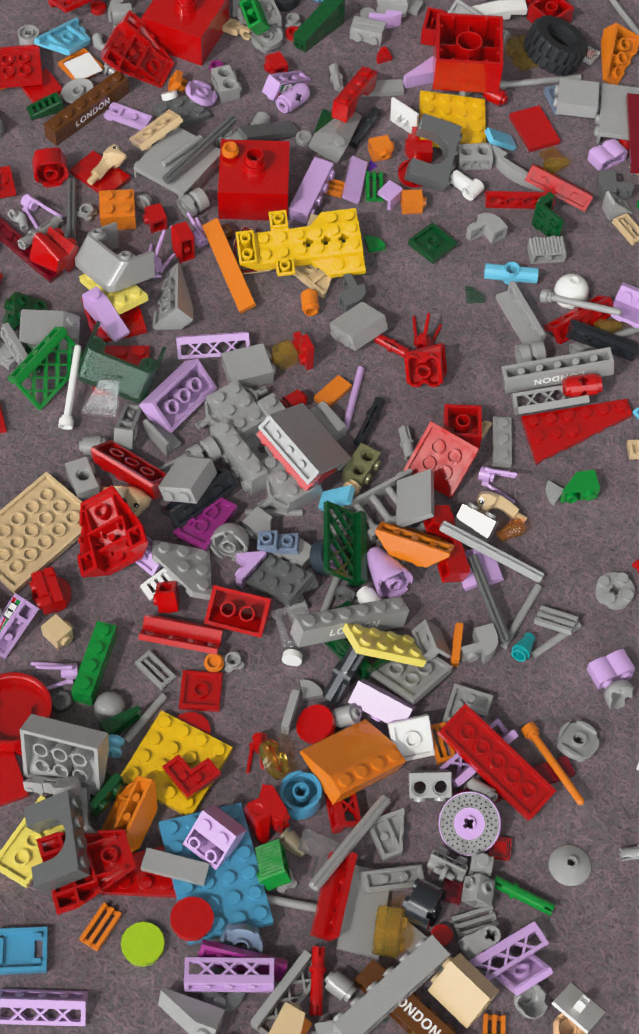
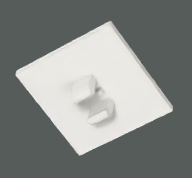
(403, 115)
(578, 1008)

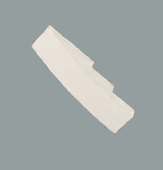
(502, 8)

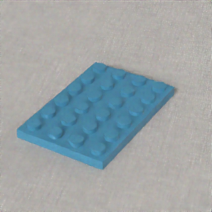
(230, 889)

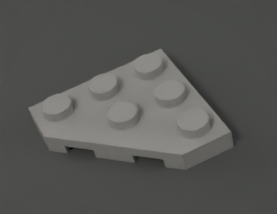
(185, 565)
(412, 681)

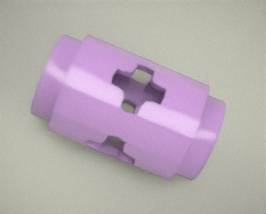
(287, 100)

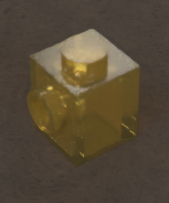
(284, 355)

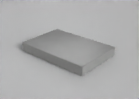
(415, 498)

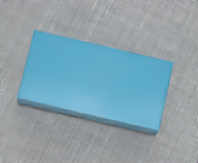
(500, 139)
(340, 496)

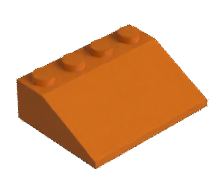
(352, 760)

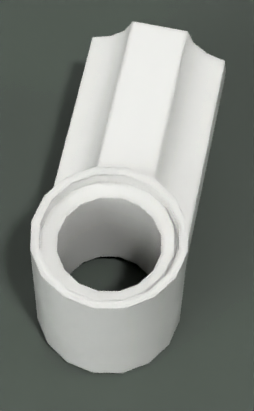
(469, 187)

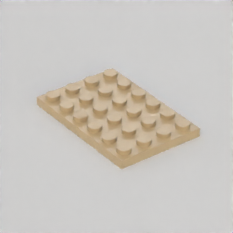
(36, 530)

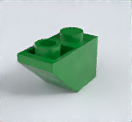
(582, 486)

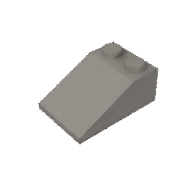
(38, 323)

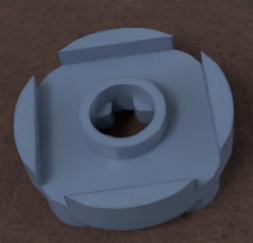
(242, 933)

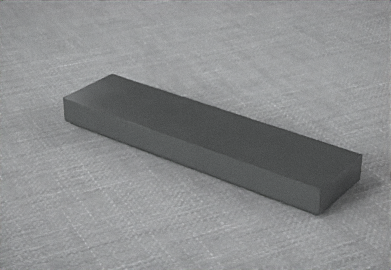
(268, 131)

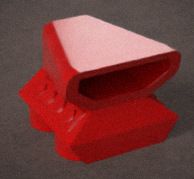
(54, 250)
(426, 366)
(266, 813)

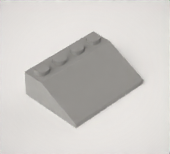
(64, 750)

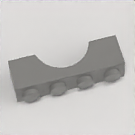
(261, 521)

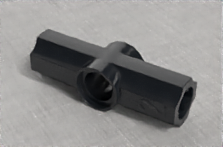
(343, 675)

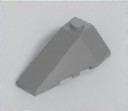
(334, 138)

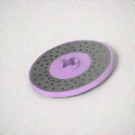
(485, 825)

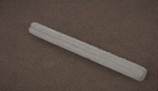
(491, 551)
(349, 843)

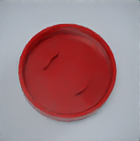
(19, 699)

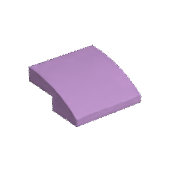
(489, 566)

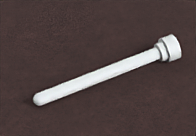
(66, 420)

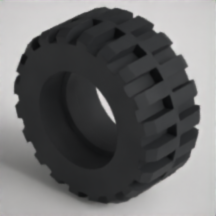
(555, 45)

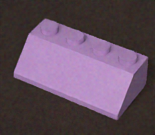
(178, 395)

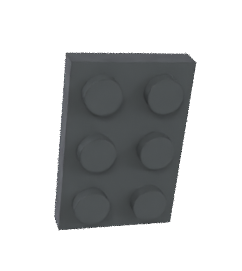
(185, 107)
(280, 580)

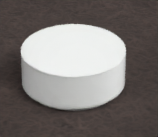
(169, 95)
(292, 657)

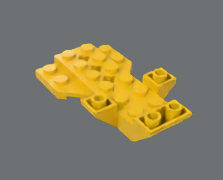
(287, 248)

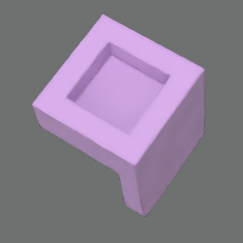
(391, 193)

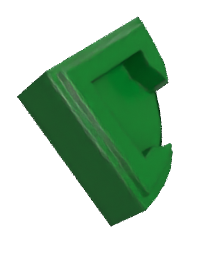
(374, 243)

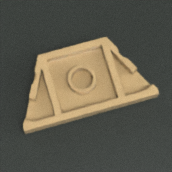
(313, 278)

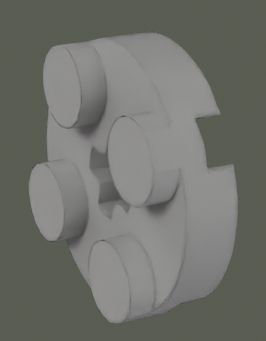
(270, 43)
(619, 581)
(574, 750)

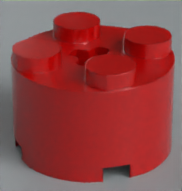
(50, 167)

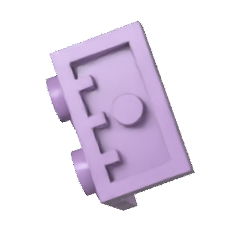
(628, 301)

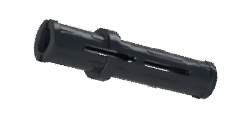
(367, 123)
(375, 409)

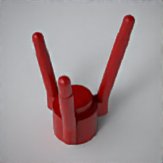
(424, 338)
(257, 739)

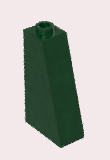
(319, 24)

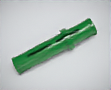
(523, 895)

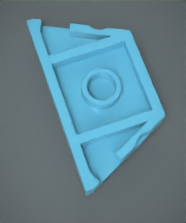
(65, 38)

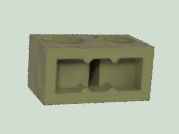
(359, 465)

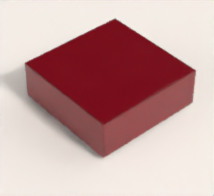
(454, 891)

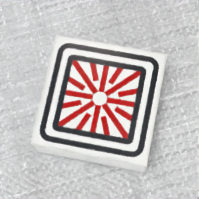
(591, 56)

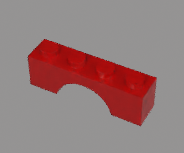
(345, 103)
(456, 566)

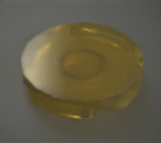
(274, 760)

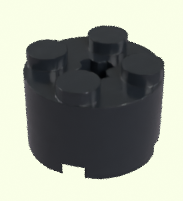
(424, 903)

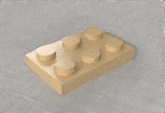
(156, 130)

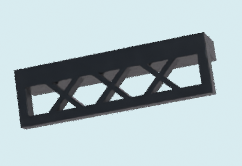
(601, 339)
(182, 512)

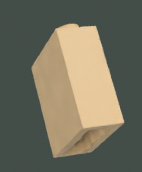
(462, 989)

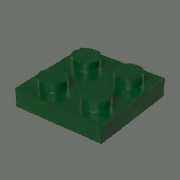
(432, 243)

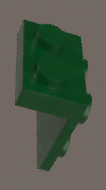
(545, 219)
(18, 302)
(112, 787)

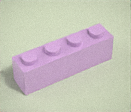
(311, 190)

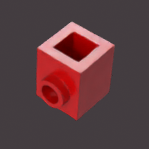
(275, 63)
(155, 218)
(167, 597)

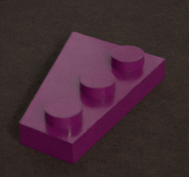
(200, 530)

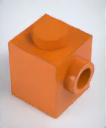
(380, 148)
(412, 201)

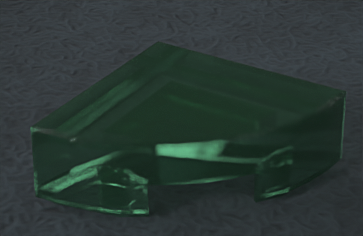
(473, 296)

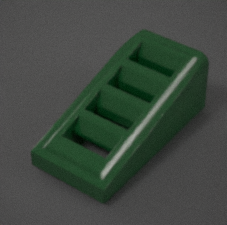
(54, 107)
(119, 723)

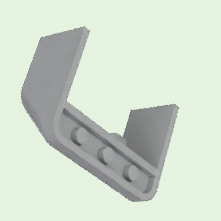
(108, 269)

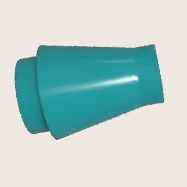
(522, 649)

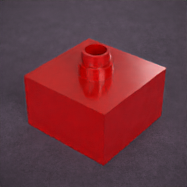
(187, 26)
(468, 52)
(253, 180)

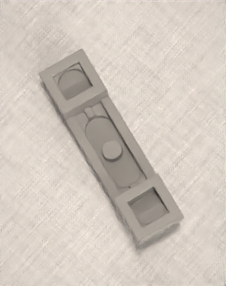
(510, 169)

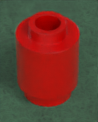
(497, 98)
(294, 398)

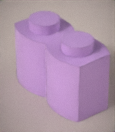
(607, 155)
(611, 668)

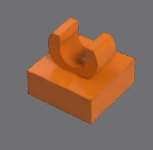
(176, 82)

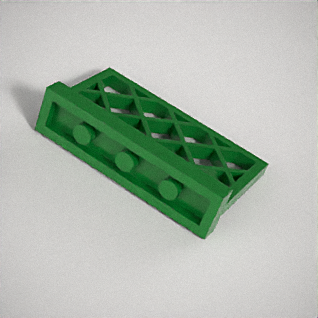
(34, 359)

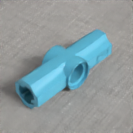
(511, 272)

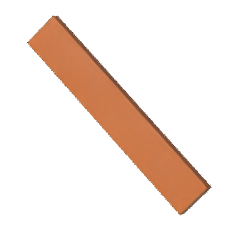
(229, 265)

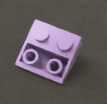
(214, 836)

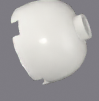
(573, 287)

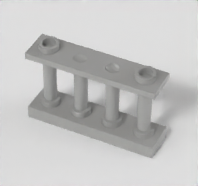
(372, 496)

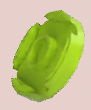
(142, 944)

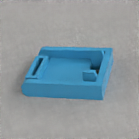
(18, 950)

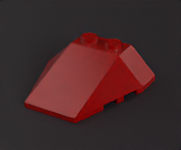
(136, 52)
(109, 535)
(109, 862)

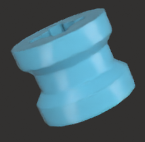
(115, 745)

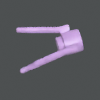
(32, 204)
(199, 234)
(157, 261)
(488, 475)
(68, 671)

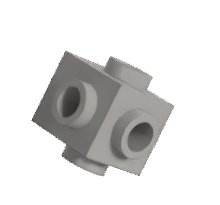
(478, 890)

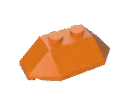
(413, 545)
(134, 811)

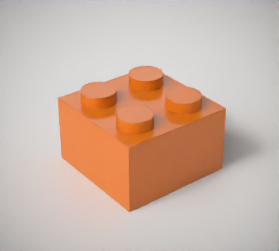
(117, 207)

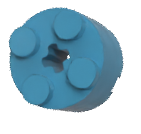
(310, 790)

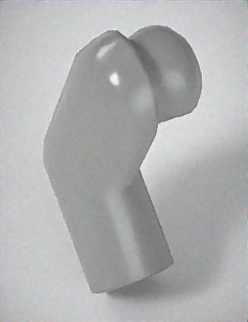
(97, 41)
(19, 217)

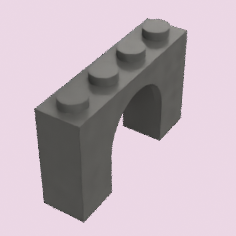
(447, 137)
(72, 860)

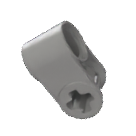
(477, 943)

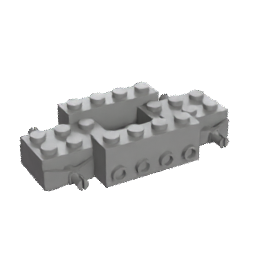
(233, 422)

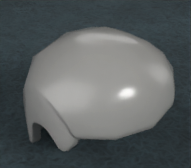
(617, 692)
(108, 705)
(531, 1002)

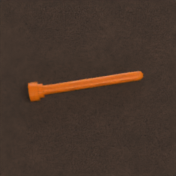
(531, 732)

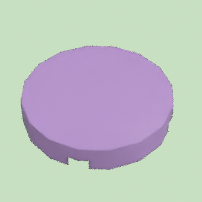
(201, 93)

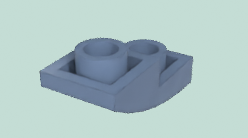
(278, 543)

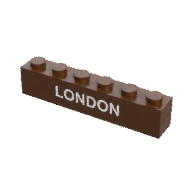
(86, 108)
(411, 1013)

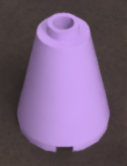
(387, 573)

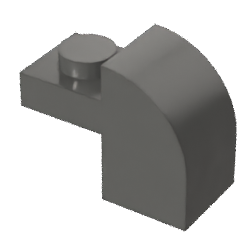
(607, 181)
(352, 294)

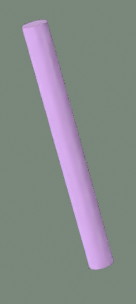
(353, 397)

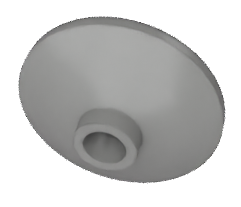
(75, 89)
(568, 874)

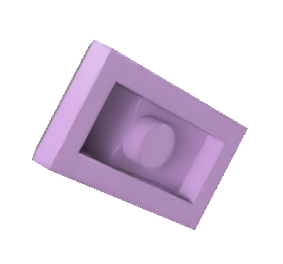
(249, 563)

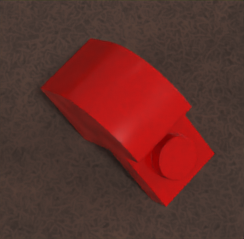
(418, 148)

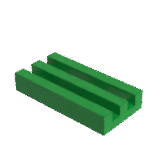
(373, 176)

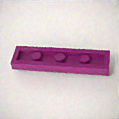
(218, 950)

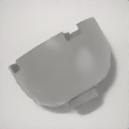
(229, 540)

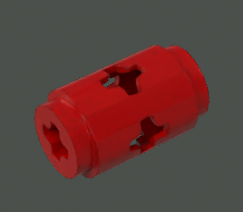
(587, 385)

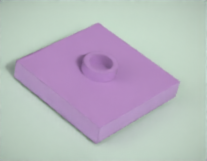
(524, 974)

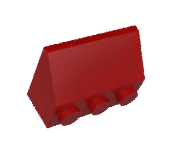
(238, 611)

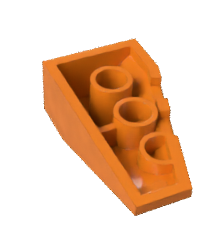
(617, 50)

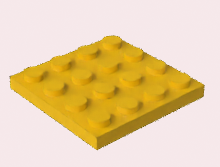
(459, 110)
(164, 742)

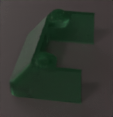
(134, 379)

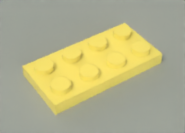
(121, 300)
(384, 645)
(22, 852)

